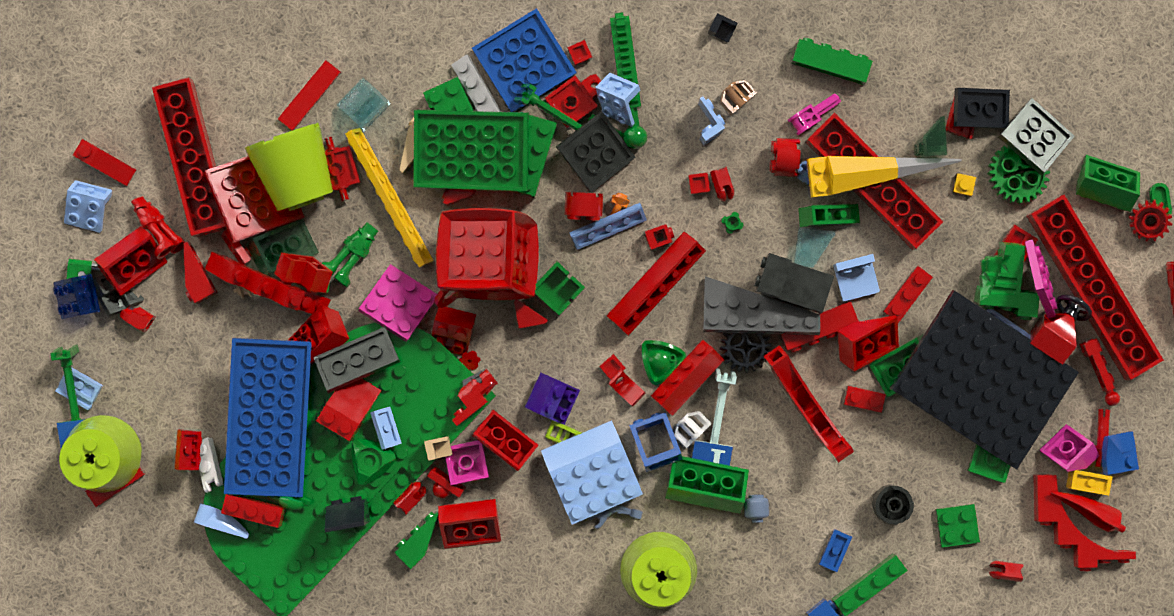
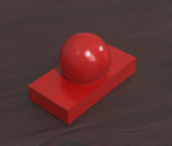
(442, 486)

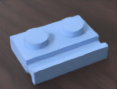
(85, 387)

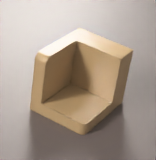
(438, 448)

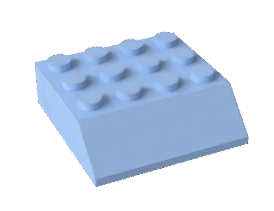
(591, 472)

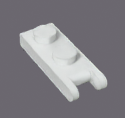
(209, 465)

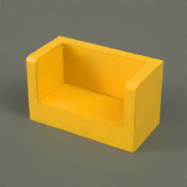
(1089, 482)

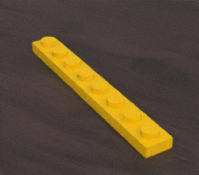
(389, 197)

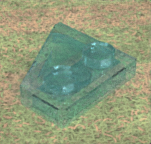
(811, 245)

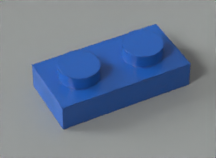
(835, 550)

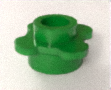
(737, 223)

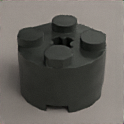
(883, 510)

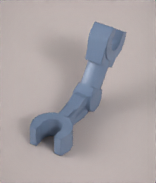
(619, 509)

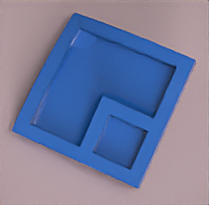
(1119, 453)

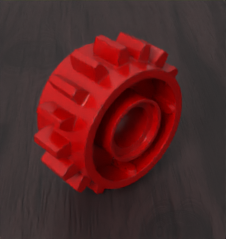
(1158, 227)

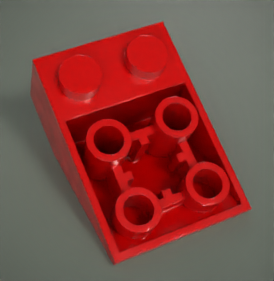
(323, 330)

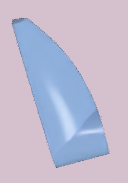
(212, 518)

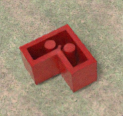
(303, 271)

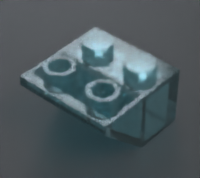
(363, 104)

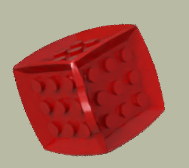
(486, 255)

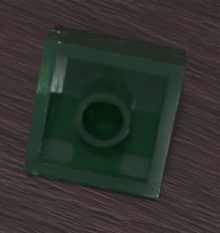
(933, 141)

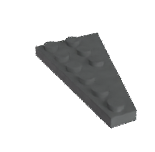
(742, 311)

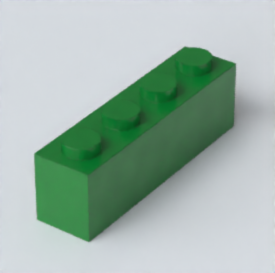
(831, 61)
(869, 584)

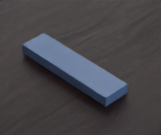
(608, 226)

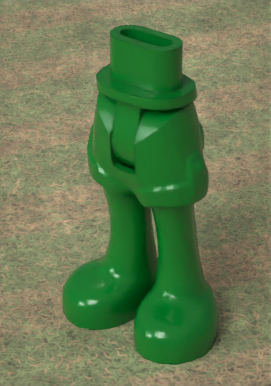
(359, 246)

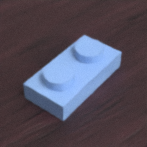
(385, 428)

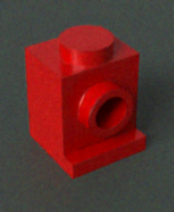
(652, 240)

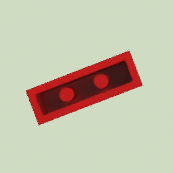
(253, 510)

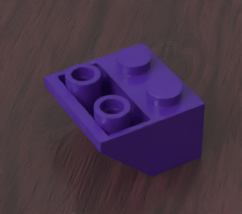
(552, 398)

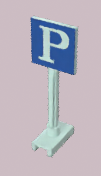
(711, 450)

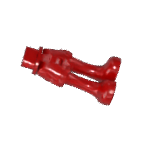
(153, 220)

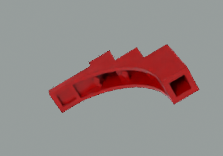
(264, 285)
(807, 404)
(1050, 509)

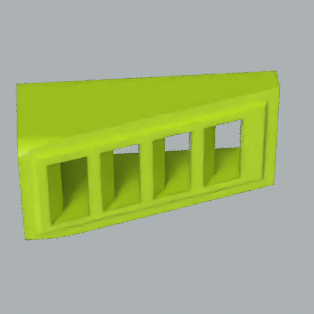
(562, 427)

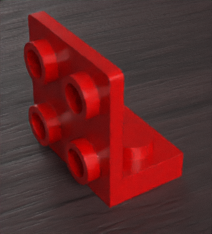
(188, 450)

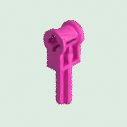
(811, 115)

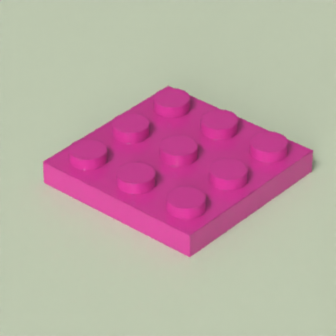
(1041, 278)
(398, 303)

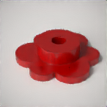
(470, 360)

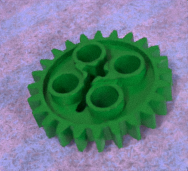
(1024, 189)

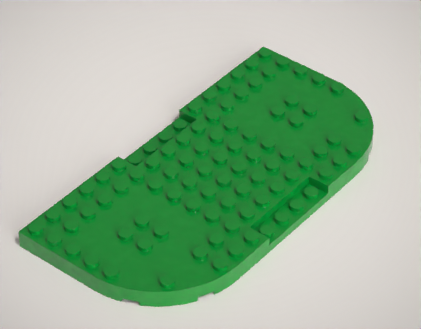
(292, 559)

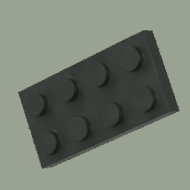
(356, 359)

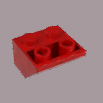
(454, 329)

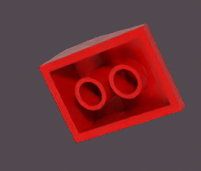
(867, 341)
(349, 408)

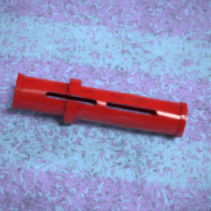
(1103, 430)

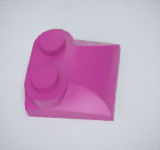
(467, 463)

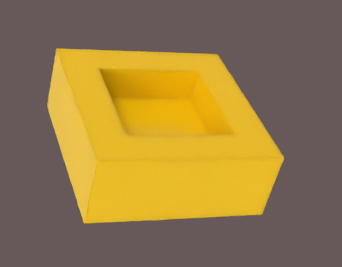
(964, 184)

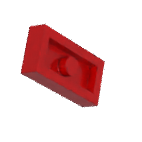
(241, 254)
(864, 399)

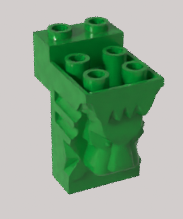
(1002, 283)

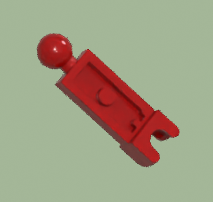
(1092, 350)

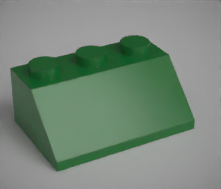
(1108, 183)

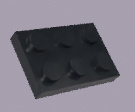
(981, 107)

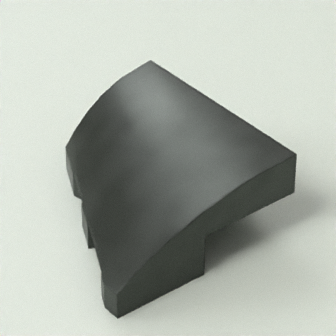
(111, 300)

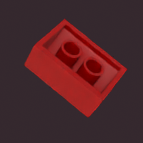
(130, 260)
(505, 440)
(469, 523)

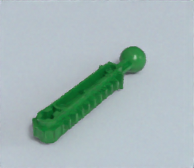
(634, 136)

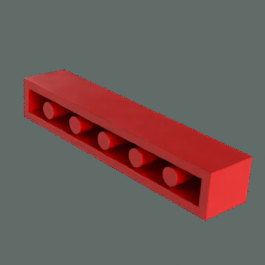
(656, 283)

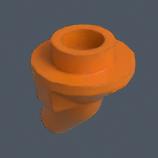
(620, 201)

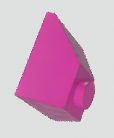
(1070, 450)

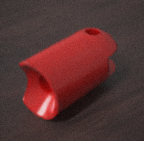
(721, 180)
(410, 497)
(1009, 571)

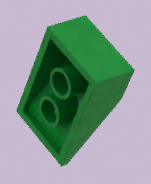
(889, 366)

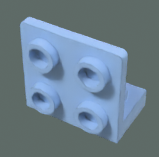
(615, 96)
(717, 122)
(86, 205)
(856, 277)

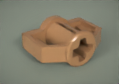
(736, 96)

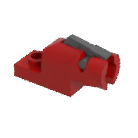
(473, 394)

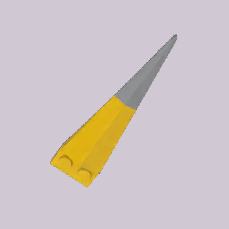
(840, 173)

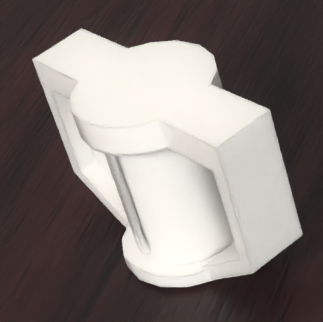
(691, 427)

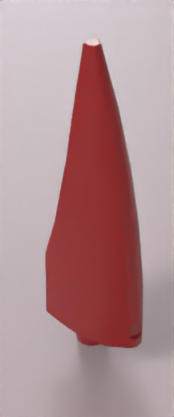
(1096, 512)

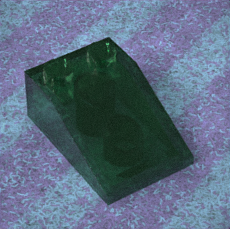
(287, 239)

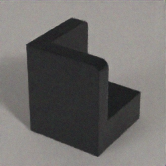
(722, 27)

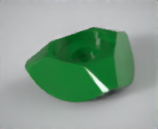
(660, 360)
(370, 460)

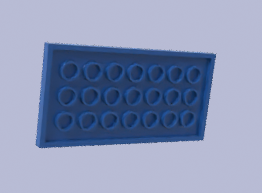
(267, 417)

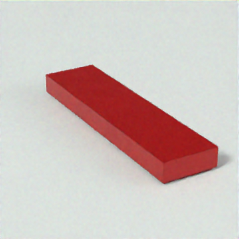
(309, 95)

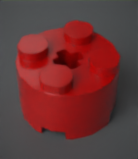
(785, 157)
(583, 205)

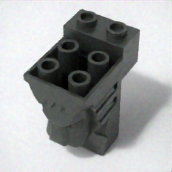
(793, 283)

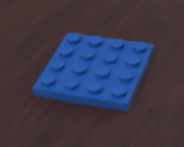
(524, 55)

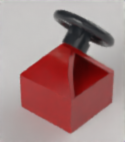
(1058, 334)

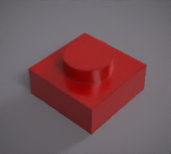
(579, 52)
(699, 183)
(612, 366)

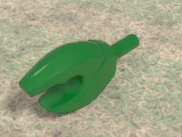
(291, 502)

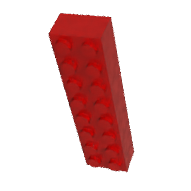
(189, 153)
(888, 199)

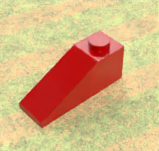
(104, 162)
(197, 280)

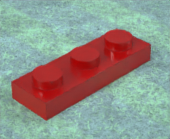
(908, 293)

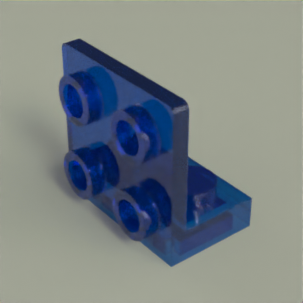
(76, 296)

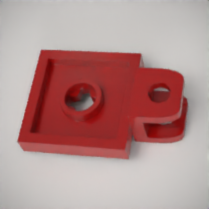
(581, 92)

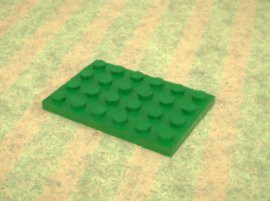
(471, 150)

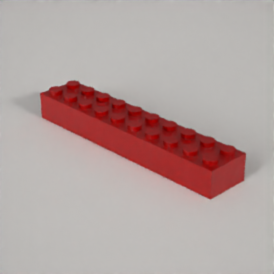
(1095, 284)

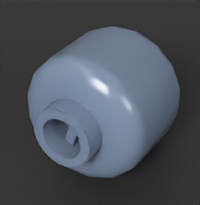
(756, 508)

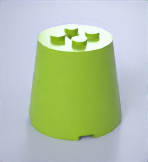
(293, 167)
(115, 452)
(654, 554)

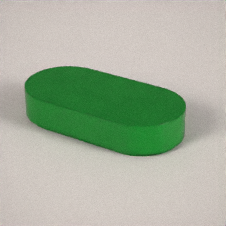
(1160, 193)

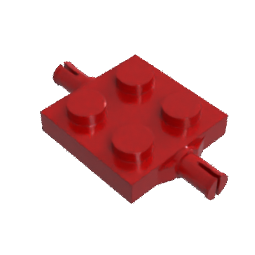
(341, 168)

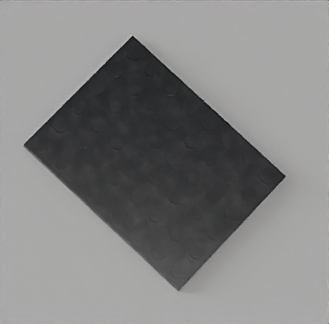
(984, 380)

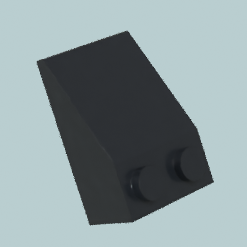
(347, 514)

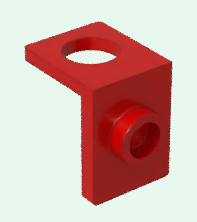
(627, 388)

